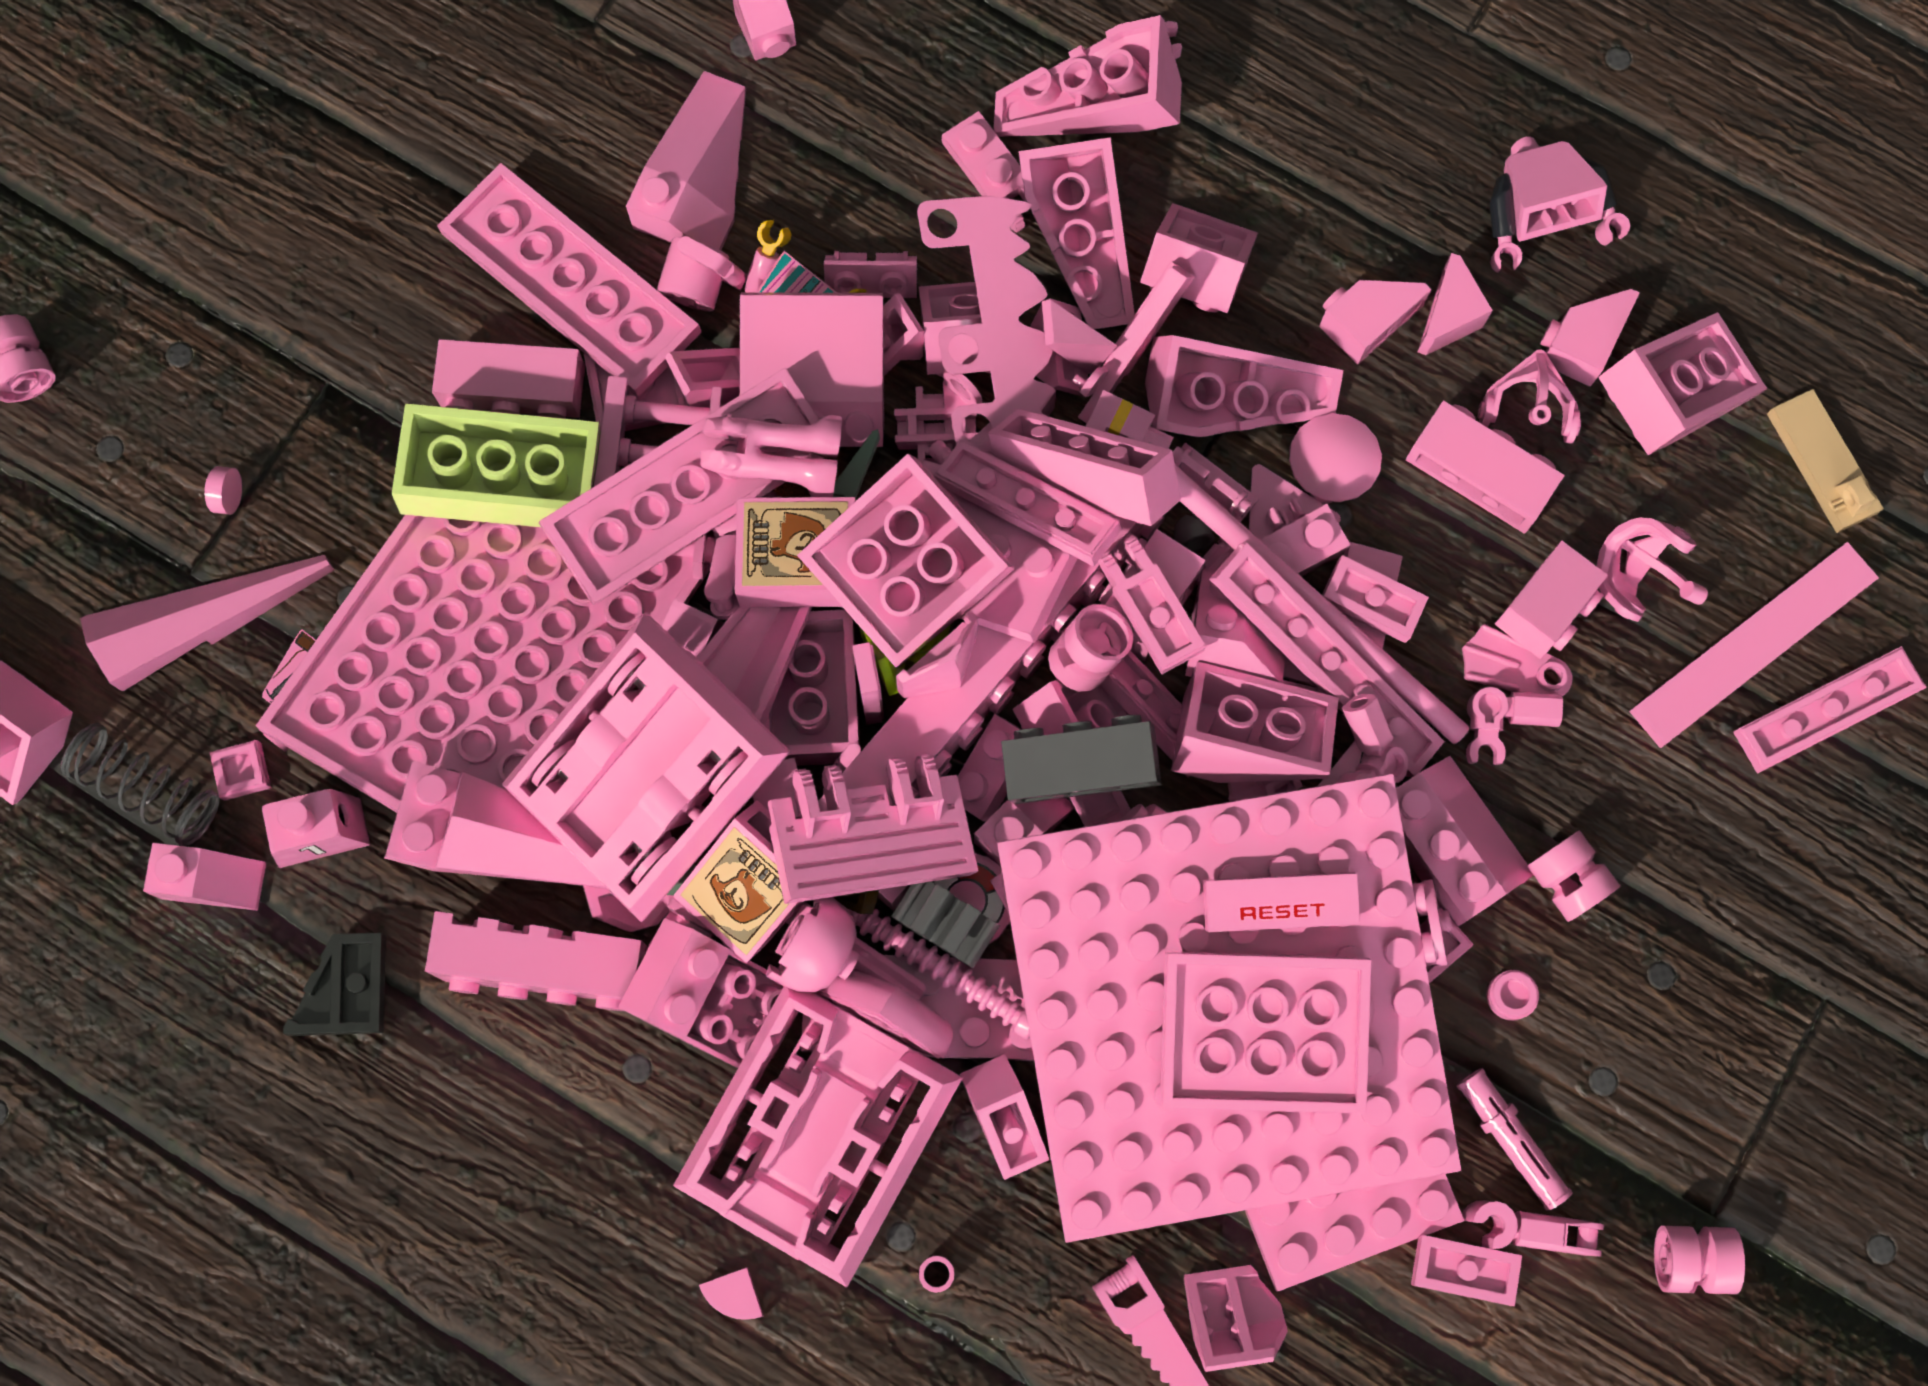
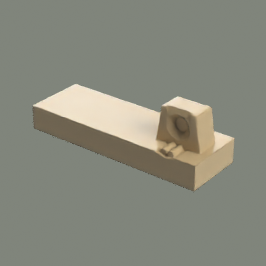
(1824, 461)

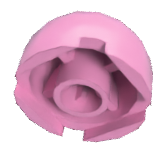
(816, 947)

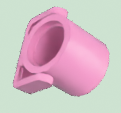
(695, 274)

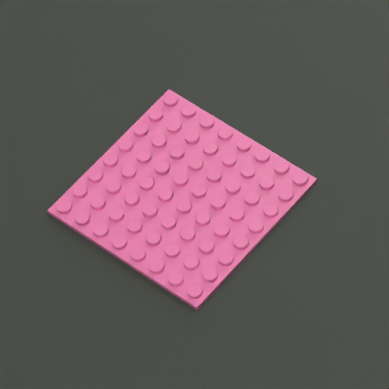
(1090, 948)

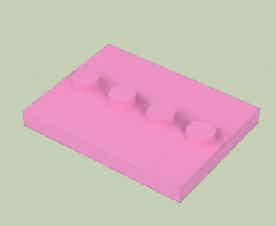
(1029, 592)
(1265, 1032)

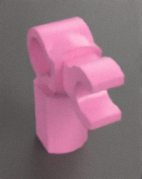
(1491, 706)
(1373, 739)

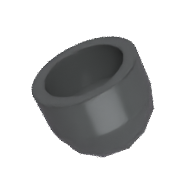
(1193, 533)

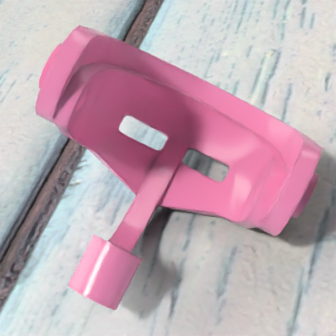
(1540, 370)
(1621, 587)

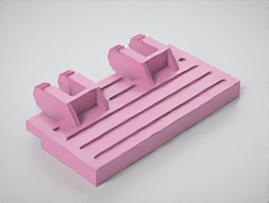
(866, 841)

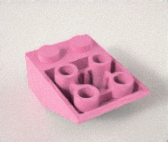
(701, 992)

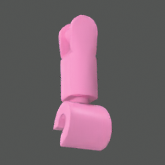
(721, 579)
(1532, 1229)

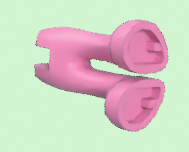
(751, 462)

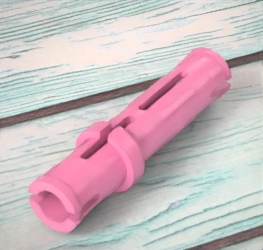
(1514, 1139)

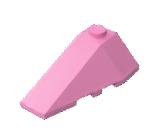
(1108, 88)
(1081, 221)
(1223, 389)

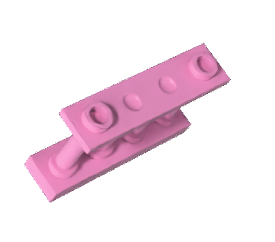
(618, 451)

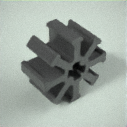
(946, 921)

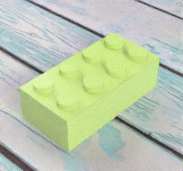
(491, 464)

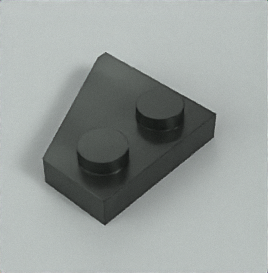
(345, 989)

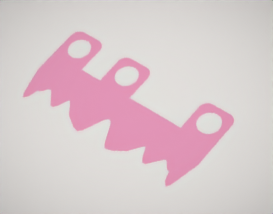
(1004, 293)

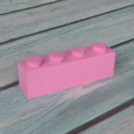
(1090, 464)

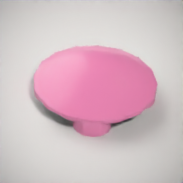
(1335, 458)

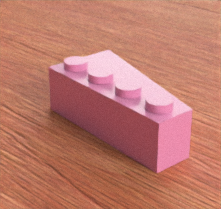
(532, 961)

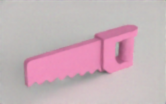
(1149, 1326)

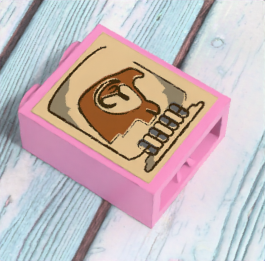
(767, 547)
(739, 886)

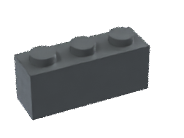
(1081, 760)

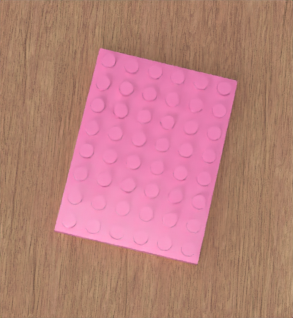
(456, 654)

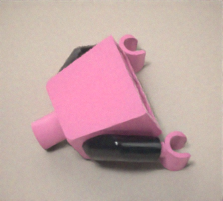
(1550, 192)

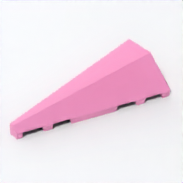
(153, 632)

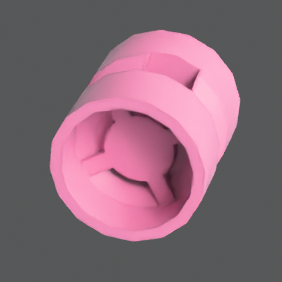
(23, 365)
(1090, 647)
(1562, 861)
(1705, 1259)

